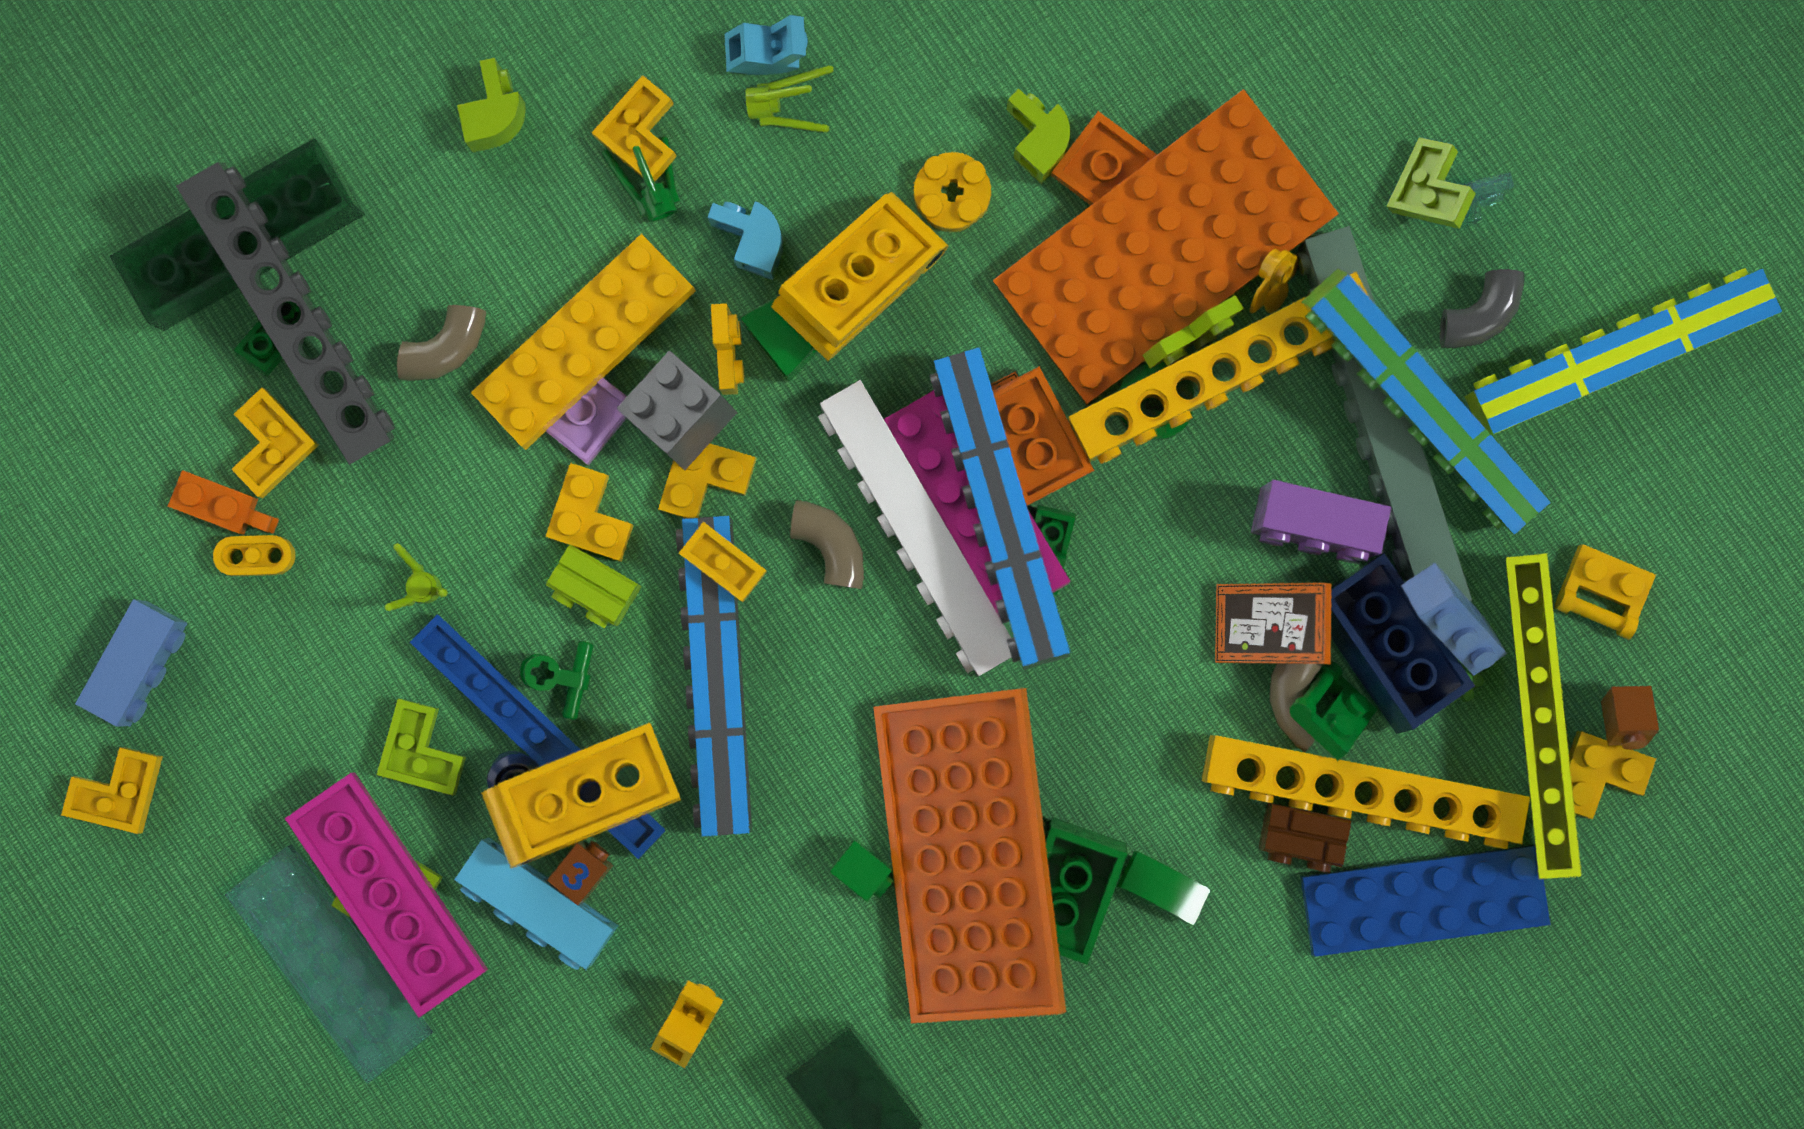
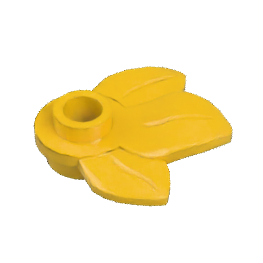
(1276, 271)

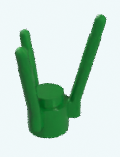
(656, 200)

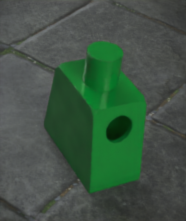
(778, 340)

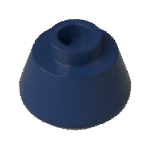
(509, 766)

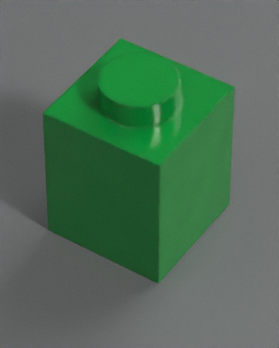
(863, 871)

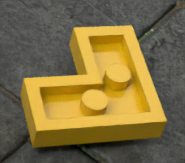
(631, 124)
(727, 334)
(281, 443)
(713, 467)
(577, 520)
(1598, 764)
(123, 801)

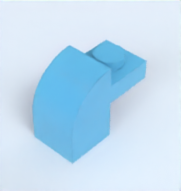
(766, 49)
(760, 233)

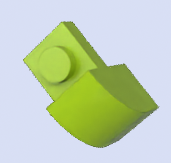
(495, 119)
(1047, 137)

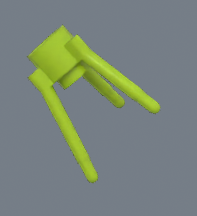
(765, 100)
(420, 586)

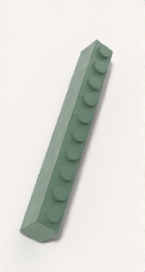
(1393, 455)

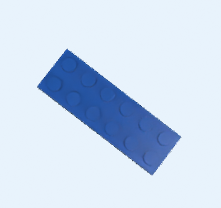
(1424, 900)

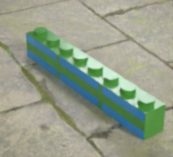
(1424, 401)

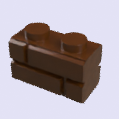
(1305, 836)

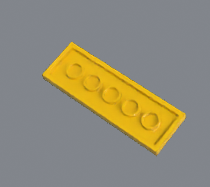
(583, 341)

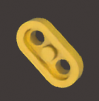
(256, 555)

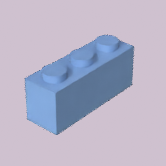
(1454, 619)
(132, 664)

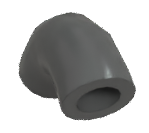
(1488, 315)

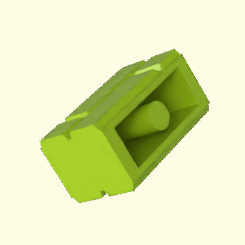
(593, 586)

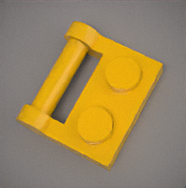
(1608, 579)

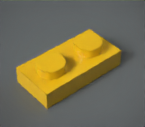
(723, 562)

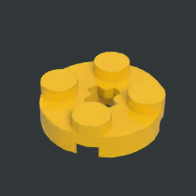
(939, 173)

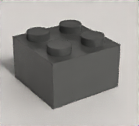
(677, 410)

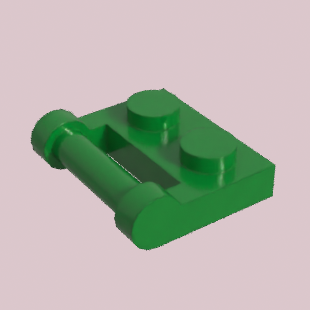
(1341, 720)

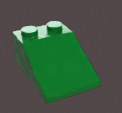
(1082, 881)

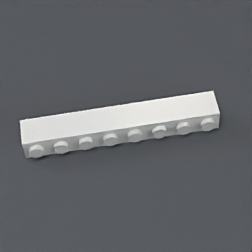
(918, 527)

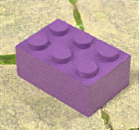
(1320, 521)

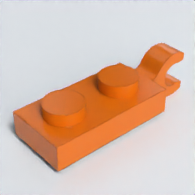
(219, 504)

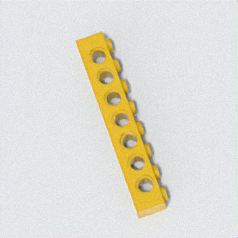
(1197, 367)
(1505, 810)

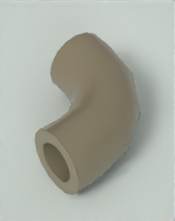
(445, 350)
(833, 539)
(1287, 685)

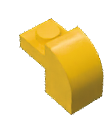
(687, 1023)

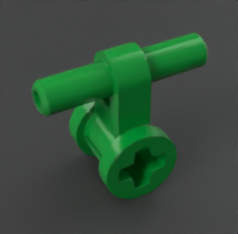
(575, 680)

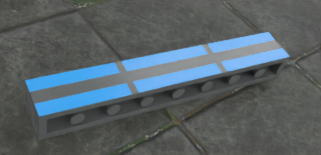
(1001, 509)
(715, 694)

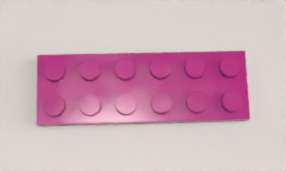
(928, 450)
(386, 894)

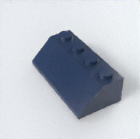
(1392, 648)

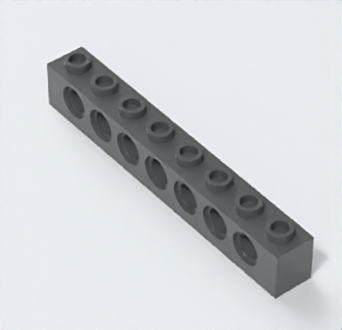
(202, 195)

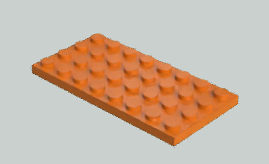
(1164, 246)
(969, 858)

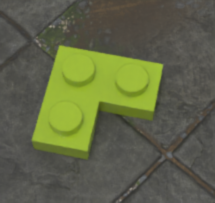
(1423, 188)
(1198, 333)
(408, 752)

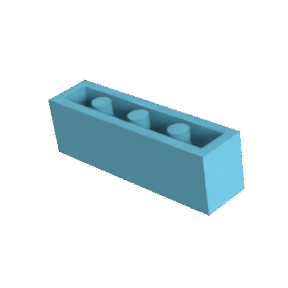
(535, 904)

